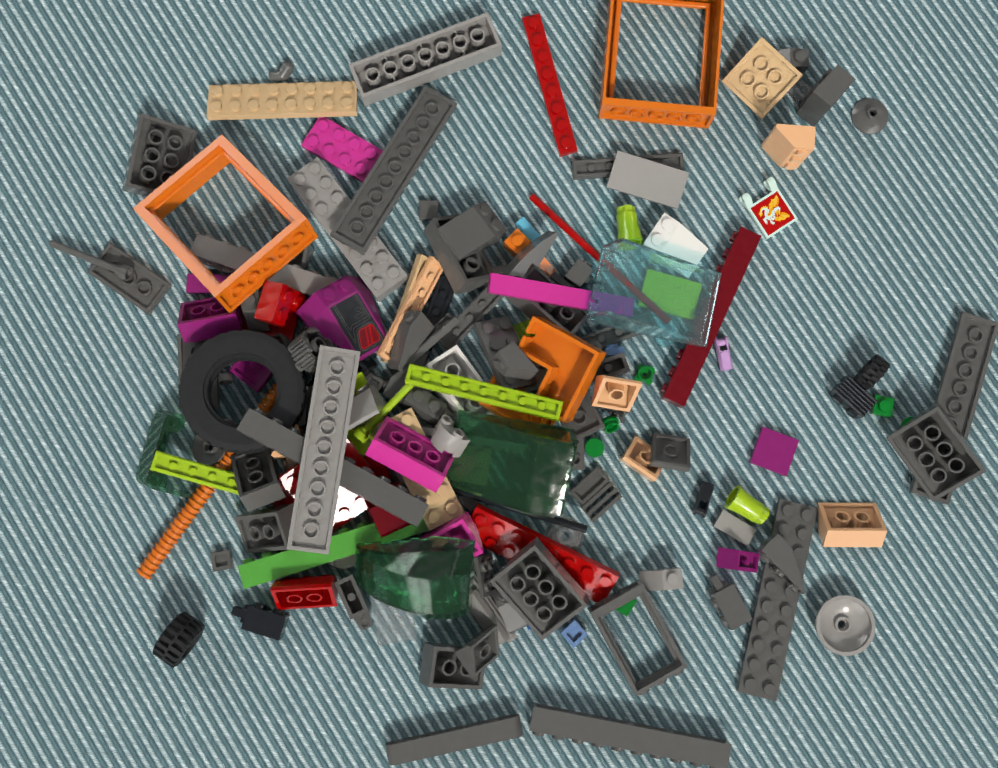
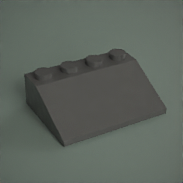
(156, 153)
(936, 452)
(540, 589)

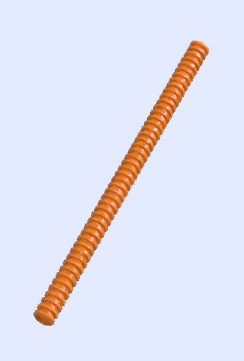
(192, 507)

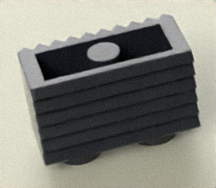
(852, 397)

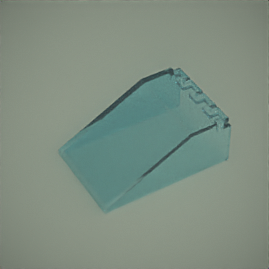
(653, 294)

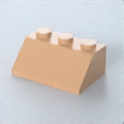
(789, 144)
(850, 525)

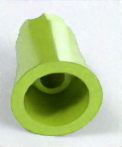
(628, 224)
(746, 505)

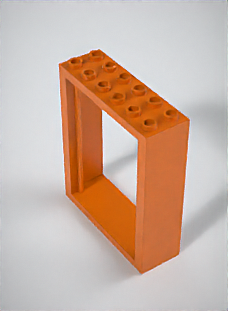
(659, 112)
(262, 264)

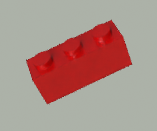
(305, 592)

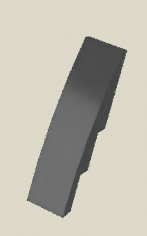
(530, 255)

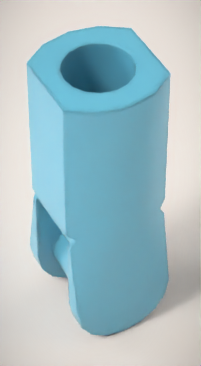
(527, 229)

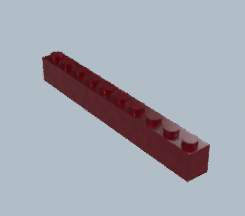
(692, 357)

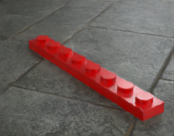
(549, 85)

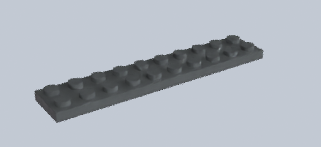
(393, 170)
(963, 377)
(775, 606)

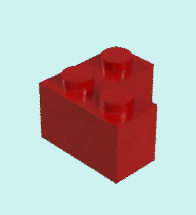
(276, 302)

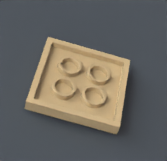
(762, 78)

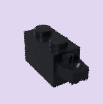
(261, 620)

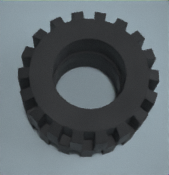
(178, 639)

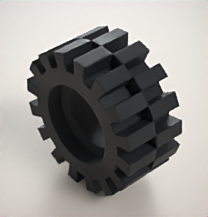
(872, 372)

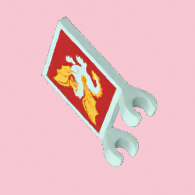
(770, 212)

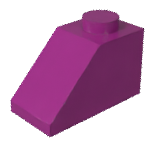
(737, 560)

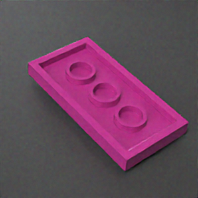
(341, 148)

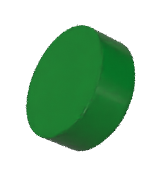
(594, 447)

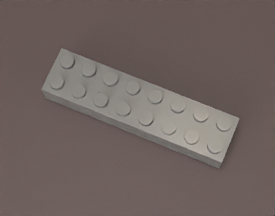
(426, 59)
(327, 204)

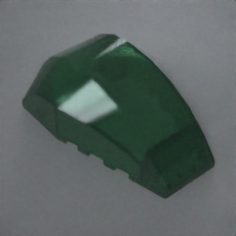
(419, 575)

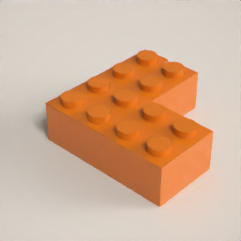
(569, 363)

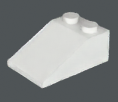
(674, 239)

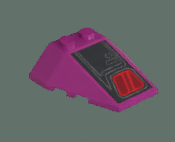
(345, 315)

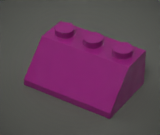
(207, 318)

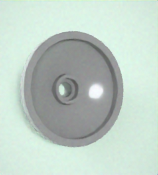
(857, 626)

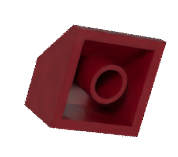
(383, 520)

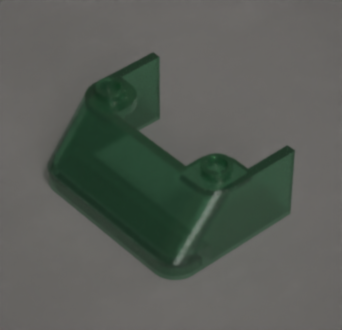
(161, 427)

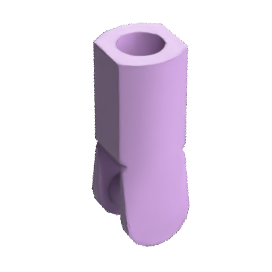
(724, 357)

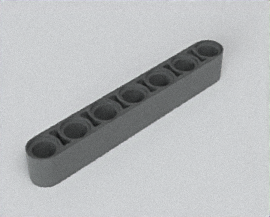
(453, 739)

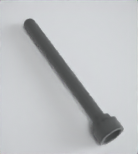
(122, 271)

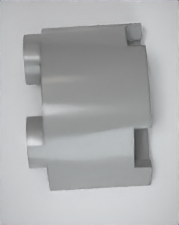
(449, 438)

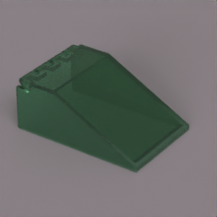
(515, 462)

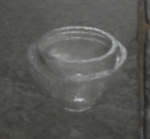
(575, 537)

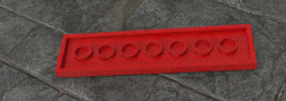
(509, 537)

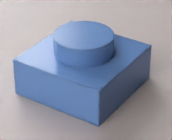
(612, 350)
(573, 633)

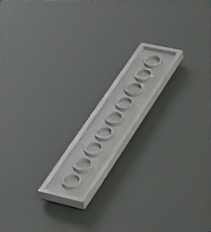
(323, 450)

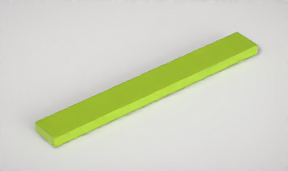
(484, 392)

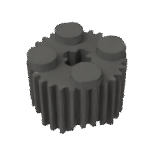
(306, 349)

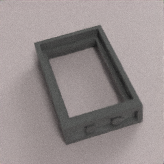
(619, 599)

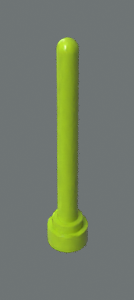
(363, 432)

